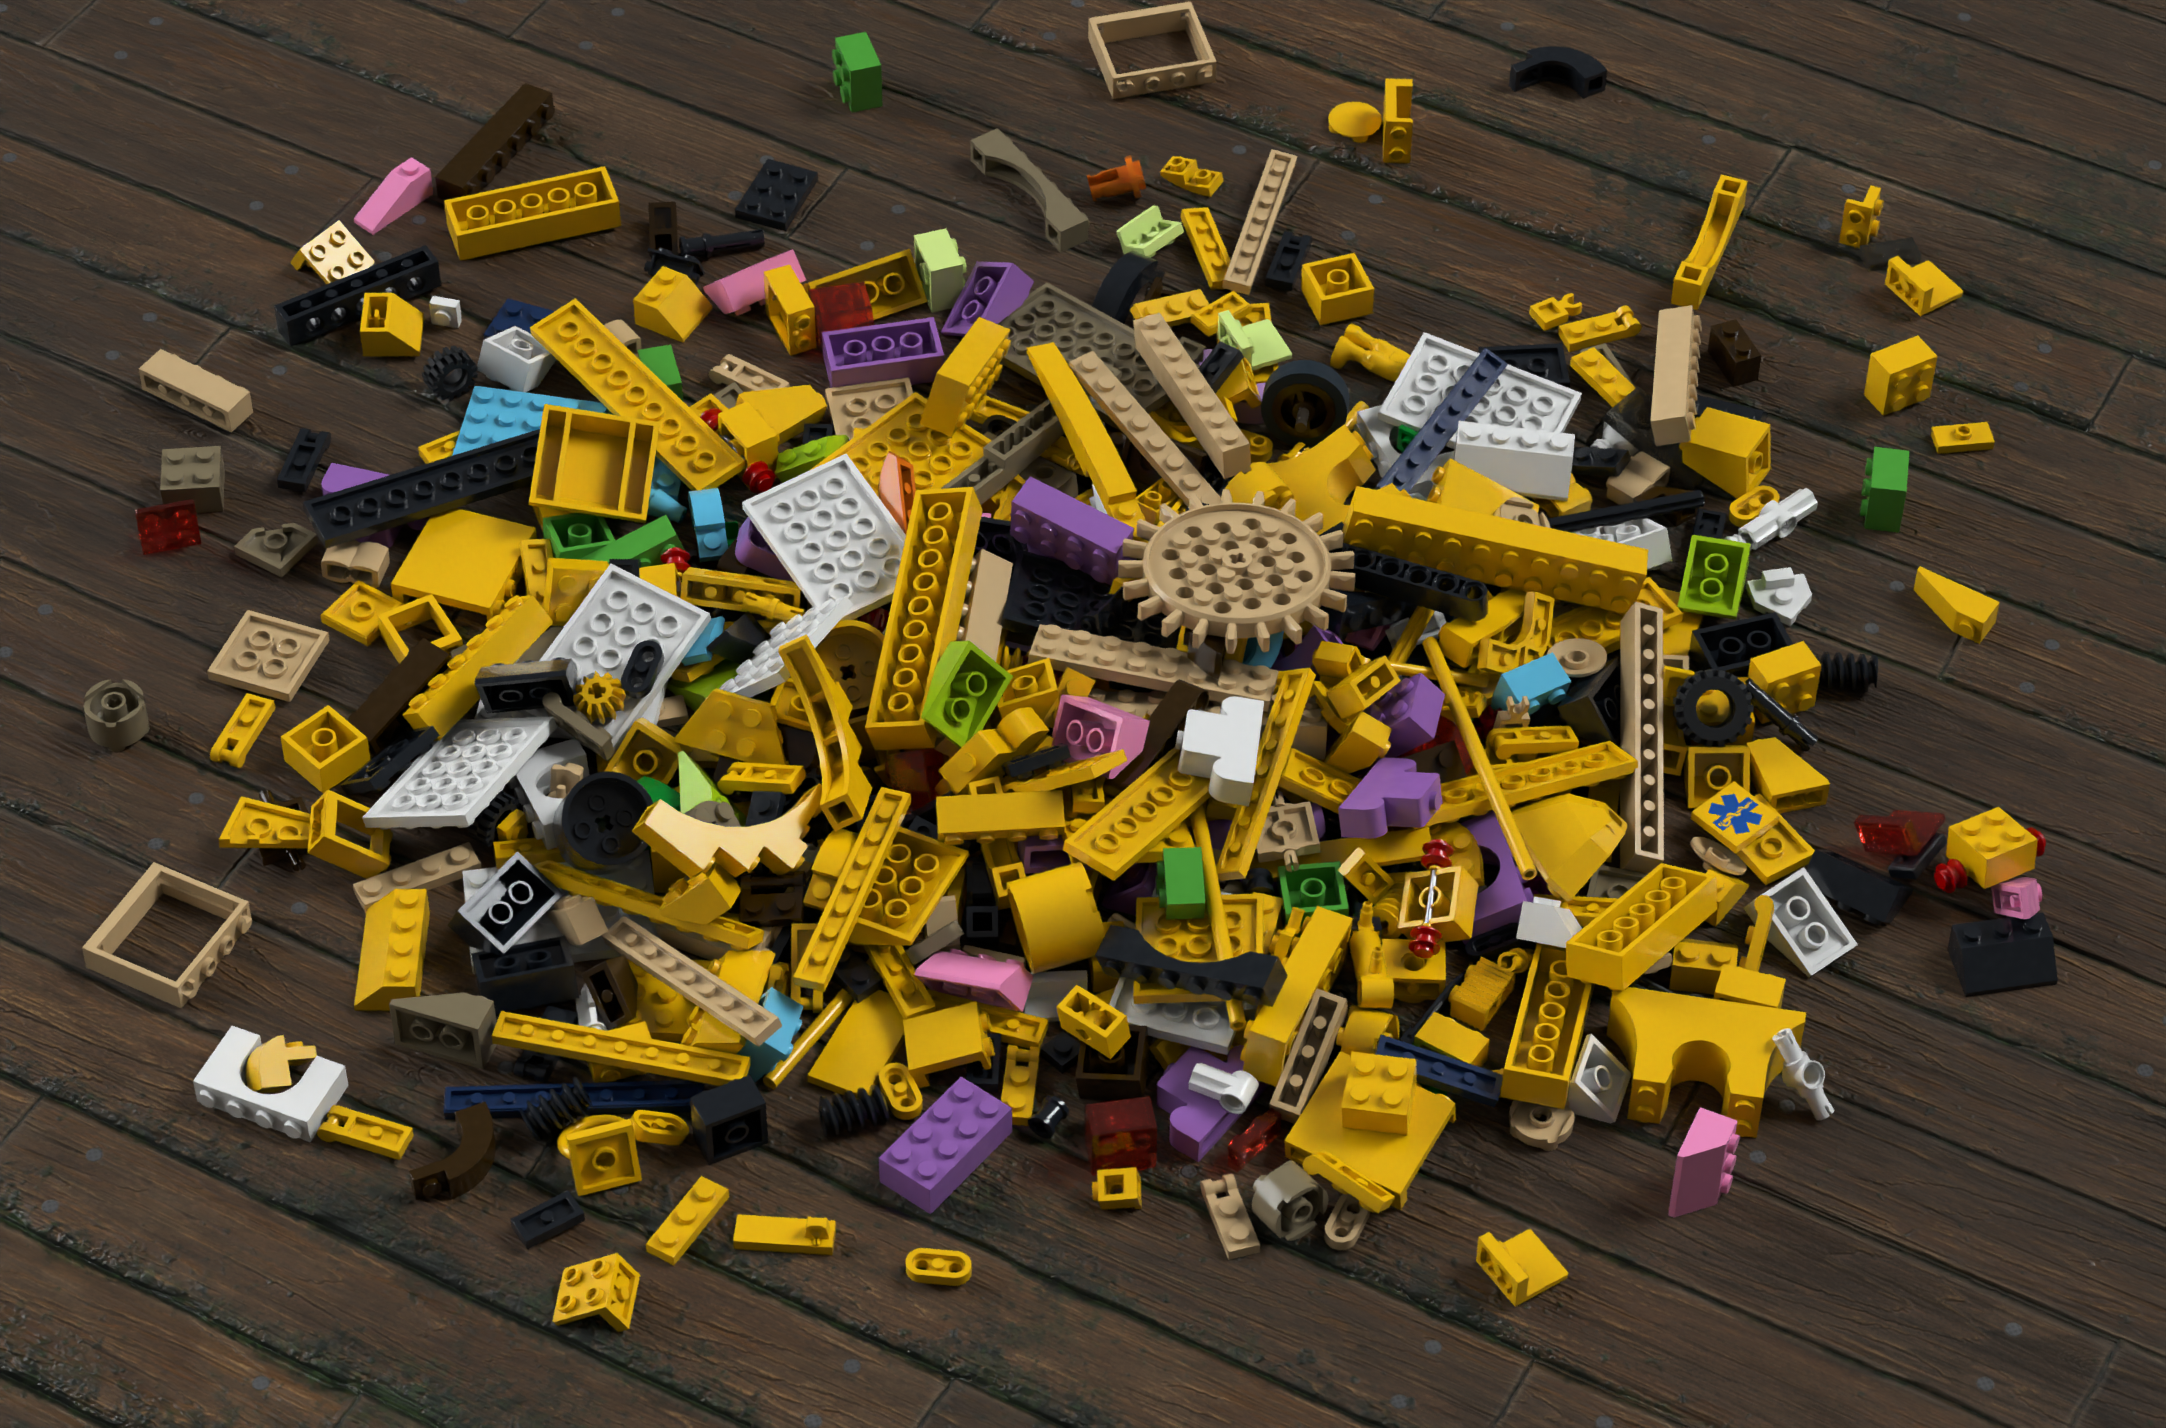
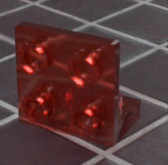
(168, 526)
(1899, 833)

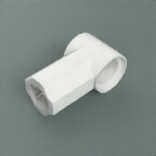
(1231, 1090)

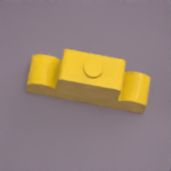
(989, 749)

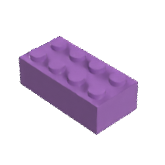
(883, 353)
(1069, 530)
(1410, 710)
(945, 1145)

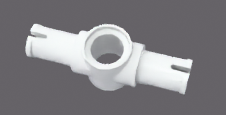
(1803, 1074)

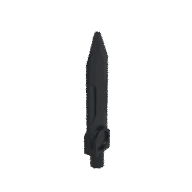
(1438, 1006)

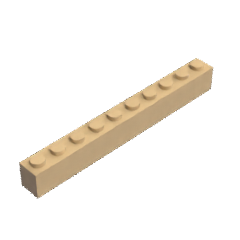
(1642, 737)

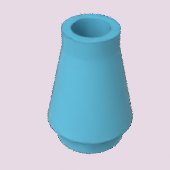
(662, 504)

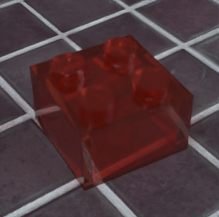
(1121, 1134)

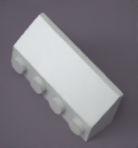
(1518, 458)

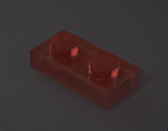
(1255, 1139)

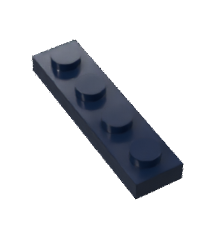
(1446, 1072)

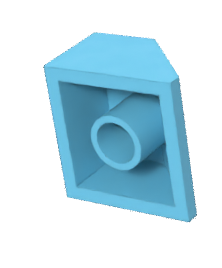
(1539, 680)

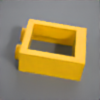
(790, 310)
(412, 614)
(341, 852)

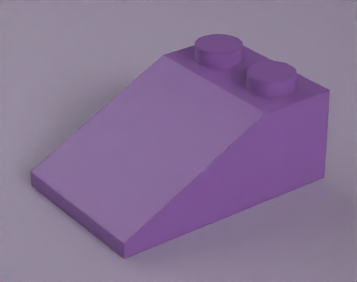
(989, 293)

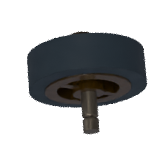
(1304, 402)

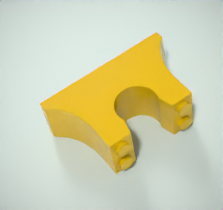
(1327, 476)
(1703, 1040)

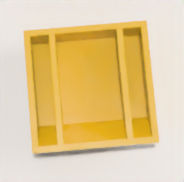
(594, 463)

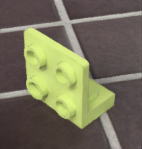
(1257, 341)

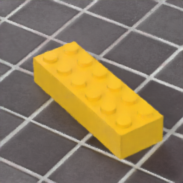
(532, 213)
(966, 377)
(1641, 926)
(1312, 964)
(1546, 1031)

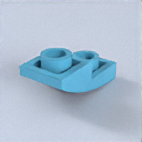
(698, 652)

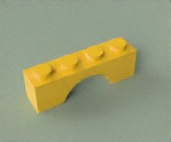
(1000, 856)

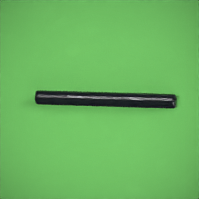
(1628, 511)

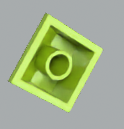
(804, 457)

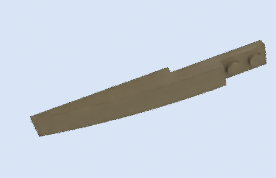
(1014, 450)

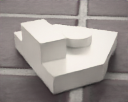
(1780, 593)

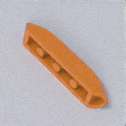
(897, 488)

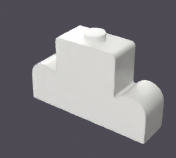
(1223, 748)

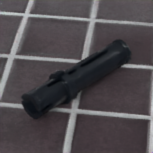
(1787, 723)

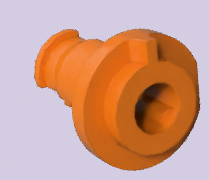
(1118, 180)

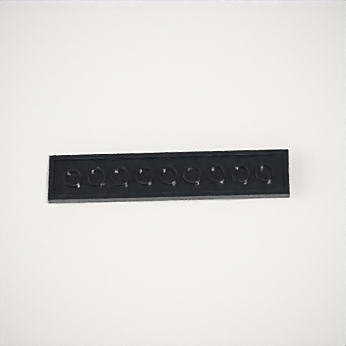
(423, 490)

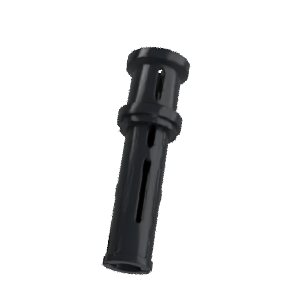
(708, 245)

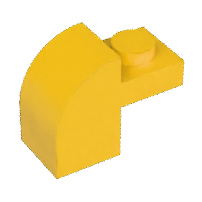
(269, 1064)

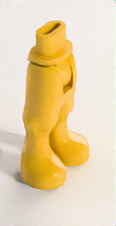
(1379, 358)

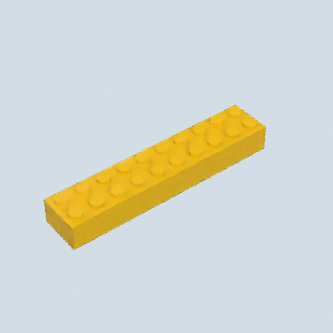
(1497, 550)
(923, 614)

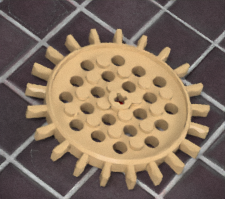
(1236, 570)

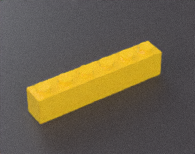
(503, 642)

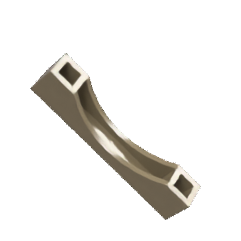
(1000, 158)

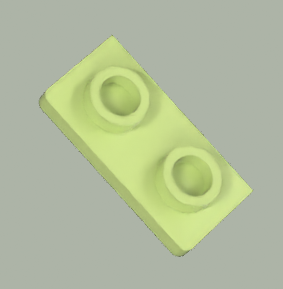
(1148, 233)

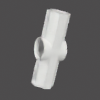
(1778, 518)

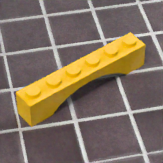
(1721, 218)

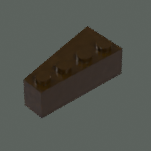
(382, 713)

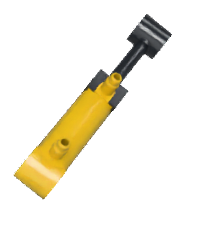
(1365, 947)

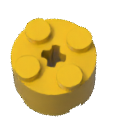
(1261, 478)
(1365, 1028)

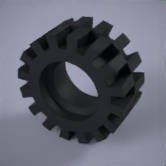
(442, 365)
(485, 824)

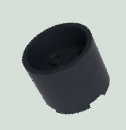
(597, 798)

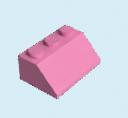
(747, 286)
(1098, 729)
(977, 978)
(1704, 1163)

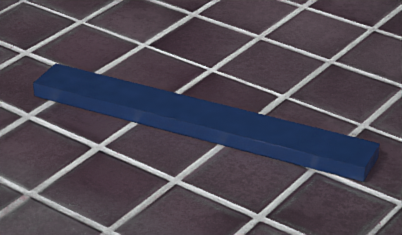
(1444, 422)
(606, 1097)

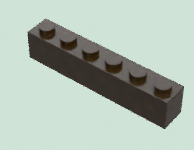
(496, 143)

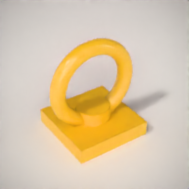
(600, 1153)

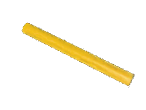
(1459, 677)

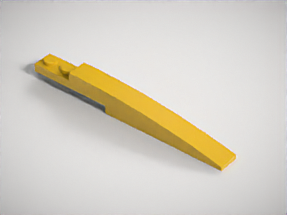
(1087, 435)

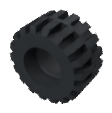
(1738, 714)

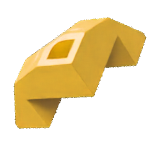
(1568, 839)

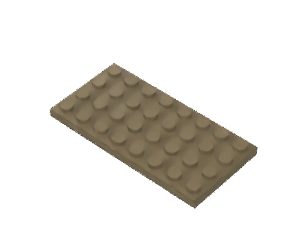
(1077, 329)

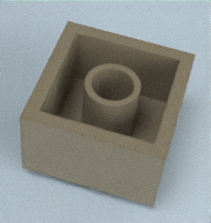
(194, 475)

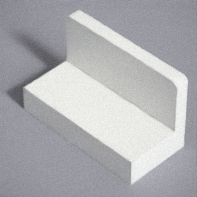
(1050, 989)

